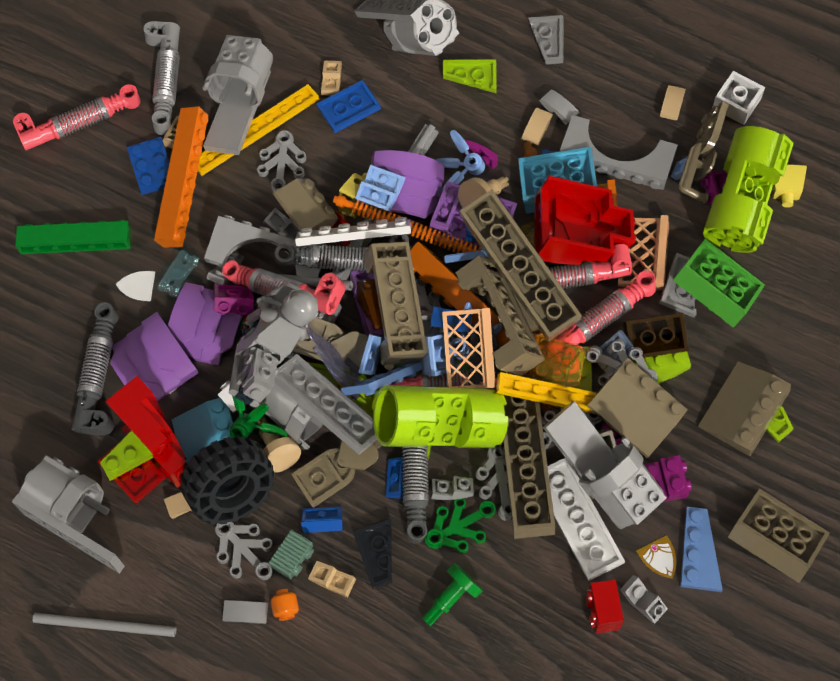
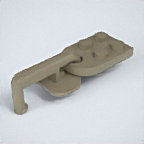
(705, 149)
(348, 345)
(323, 475)

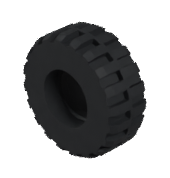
(215, 464)

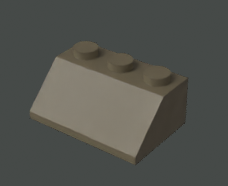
(305, 205)

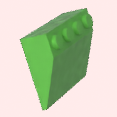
(719, 283)

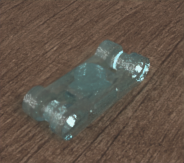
(178, 273)

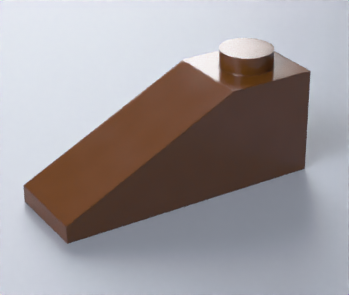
(368, 301)

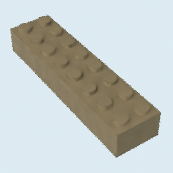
(520, 265)
(527, 470)

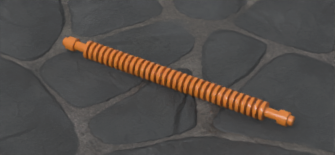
(374, 214)

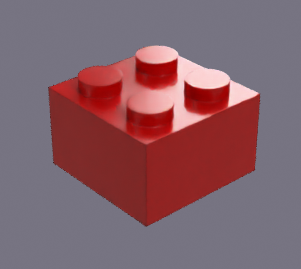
(605, 606)

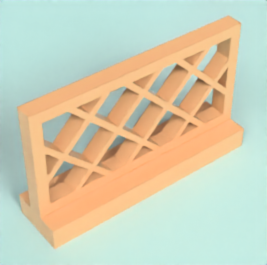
(660, 249)
(486, 347)

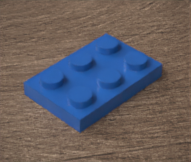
(348, 106)
(149, 164)

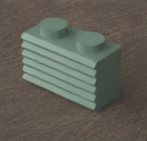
(291, 555)

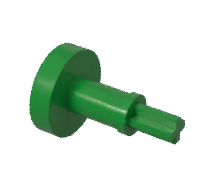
(461, 583)

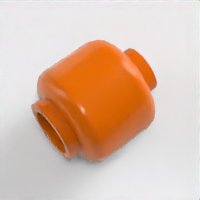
(284, 605)

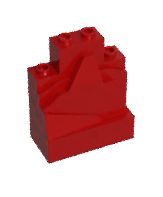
(579, 223)
(143, 416)

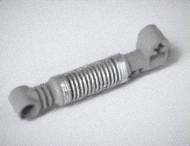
(167, 66)

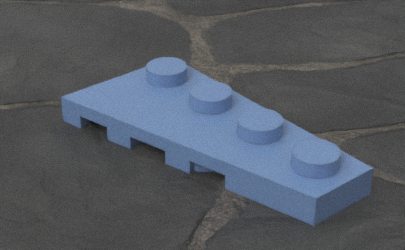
(392, 376)
(699, 555)

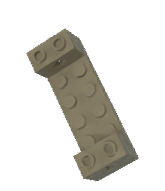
(397, 302)
(522, 350)

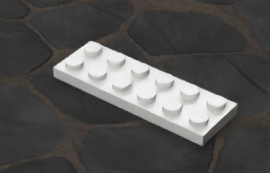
(360, 231)
(581, 522)

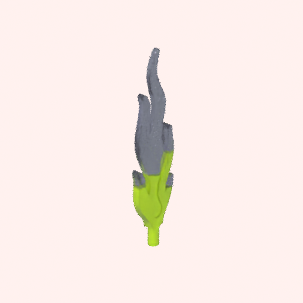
(343, 371)

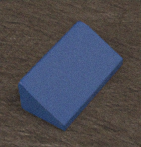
(452, 321)
(395, 478)
(322, 519)

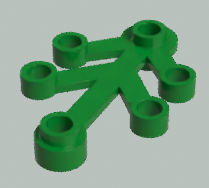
(458, 527)

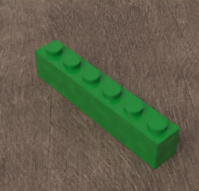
(73, 237)

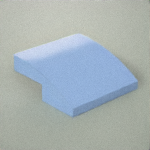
(380, 188)
(371, 355)

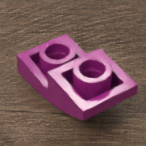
(487, 155)

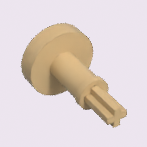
(476, 187)
(280, 451)

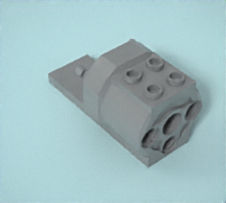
(414, 24)
(238, 85)
(307, 401)
(609, 475)
(65, 506)

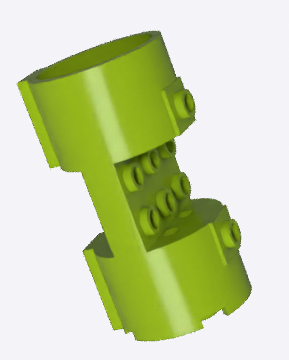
(753, 166)
(439, 416)

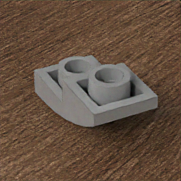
(561, 106)
(449, 490)
(245, 612)

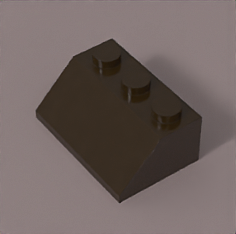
(658, 334)

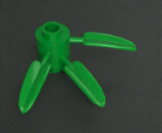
(247, 422)

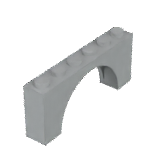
(650, 170)
(231, 235)

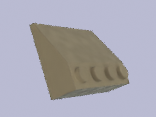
(637, 407)
(745, 407)
(779, 535)

